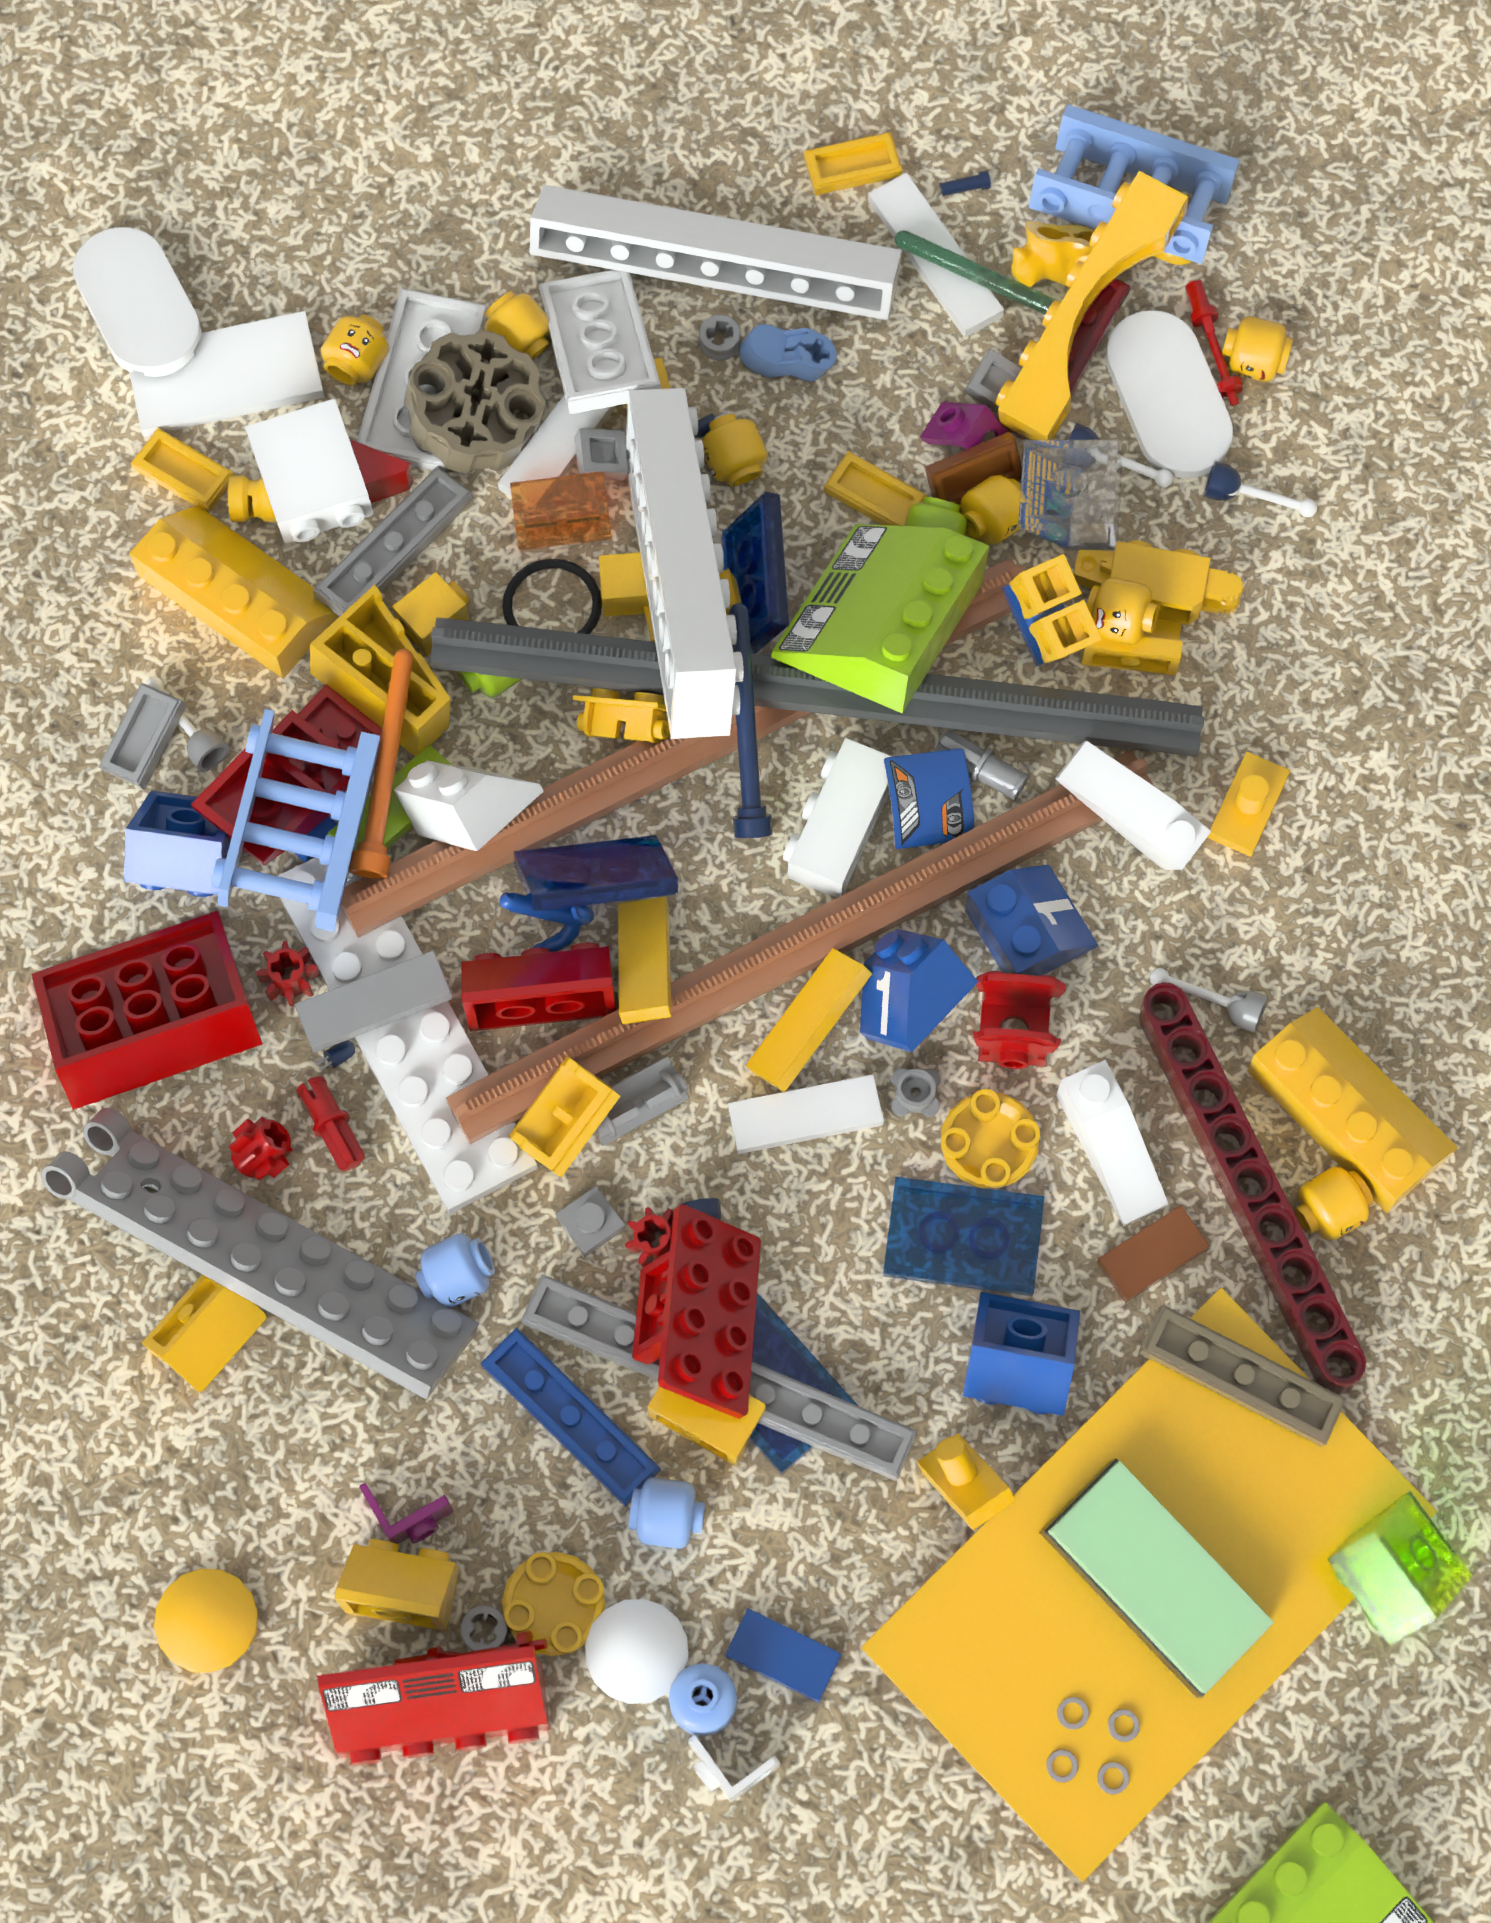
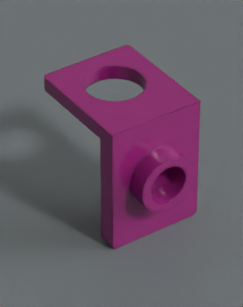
(961, 425)
(415, 1526)

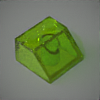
(1400, 1569)

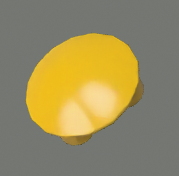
(989, 1140)
(553, 1599)
(206, 1620)

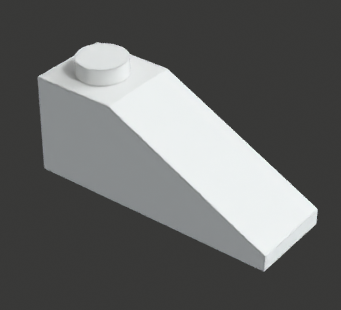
(1133, 807)
(1112, 1141)

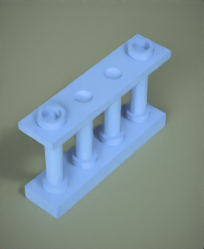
(1131, 150)
(333, 851)

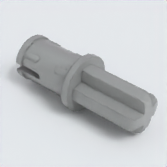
(986, 766)

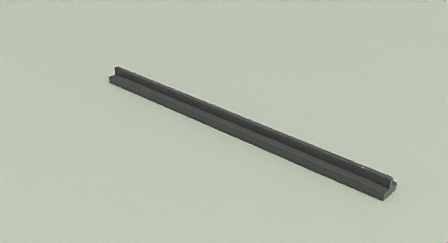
(936, 703)

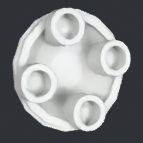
(636, 1651)

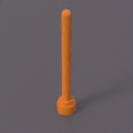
(370, 857)

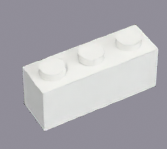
(839, 819)

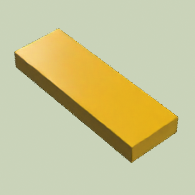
(644, 960)
(808, 1019)

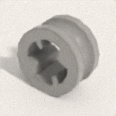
(708, 330)
(468, 1628)

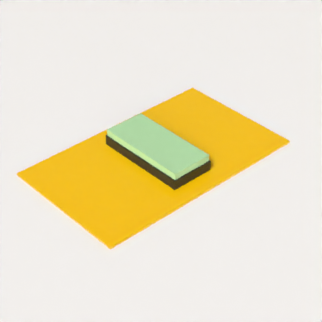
(1147, 1572)

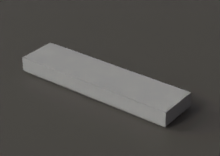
(395, 541)

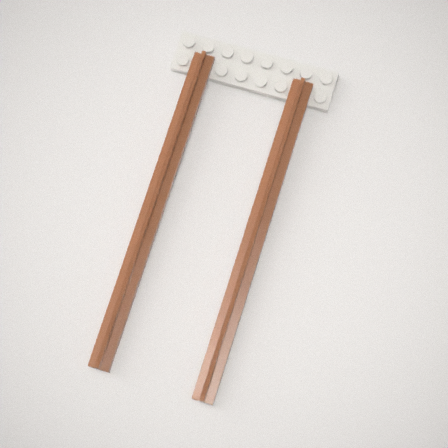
(426, 1062)

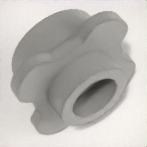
(925, 1082)

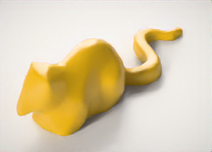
(1054, 251)

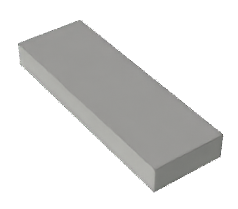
(373, 1001)

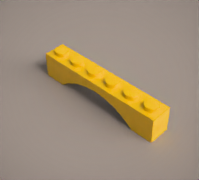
(1138, 229)

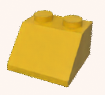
(398, 1585)

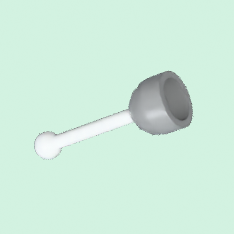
(204, 746)
(1243, 1009)

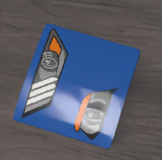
(929, 797)

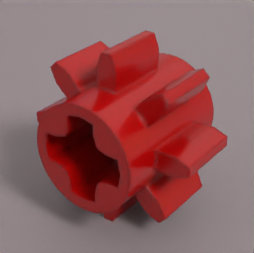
(299, 977)
(260, 1148)
(645, 1234)

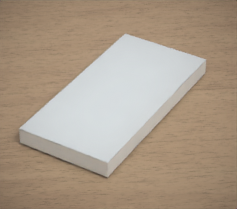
(414, 326)
(598, 339)
(233, 375)

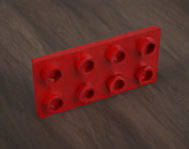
(701, 1311)

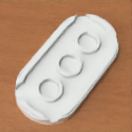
(137, 301)
(1168, 393)

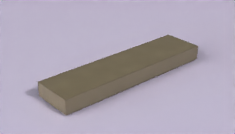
(1242, 1375)

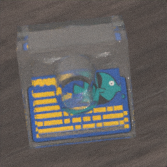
(1072, 492)

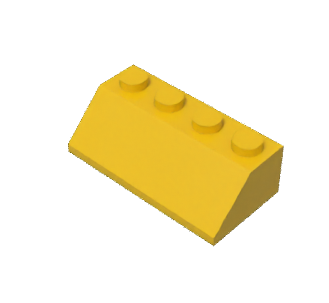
(232, 587)
(1350, 1107)

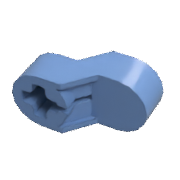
(788, 352)

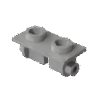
(642, 1099)

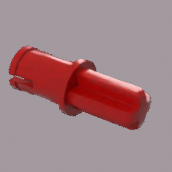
(331, 1124)

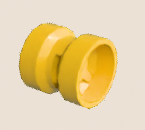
(248, 500)

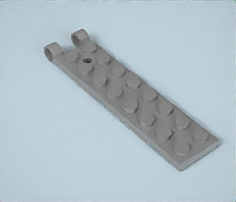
(263, 1255)

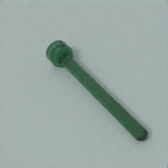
(973, 271)

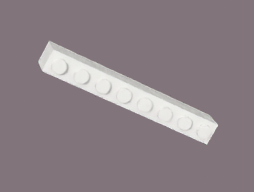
(715, 252)

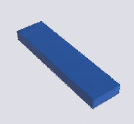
(570, 1416)

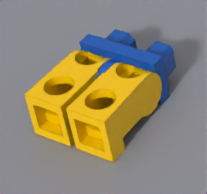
(1039, 611)

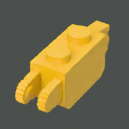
(1177, 578)

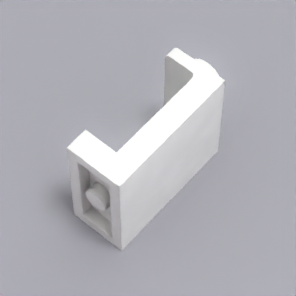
(310, 471)

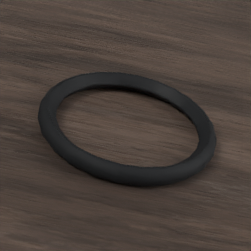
(557, 564)

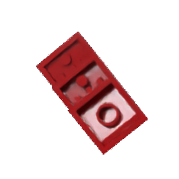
(323, 721)

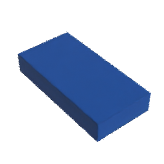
(783, 1655)

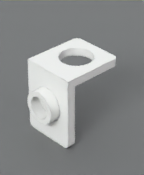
(713, 1777)

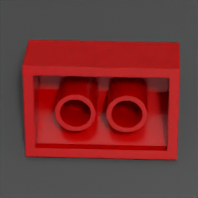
(537, 987)

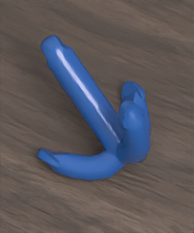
(571, 917)

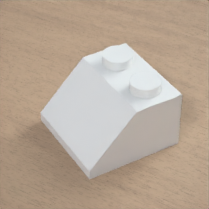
(462, 802)

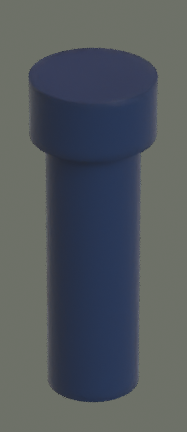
(965, 184)

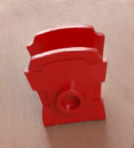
(1019, 998)

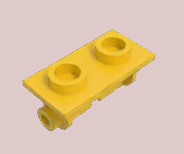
(606, 711)

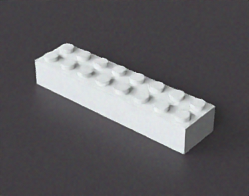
(682, 564)

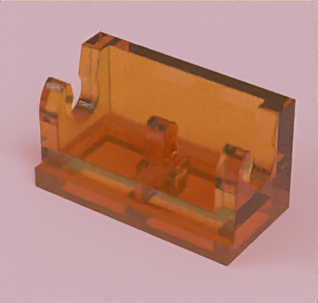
(560, 510)

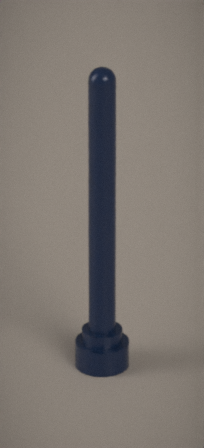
(752, 816)

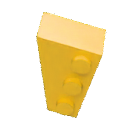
(357, 663)

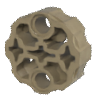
(432, 414)

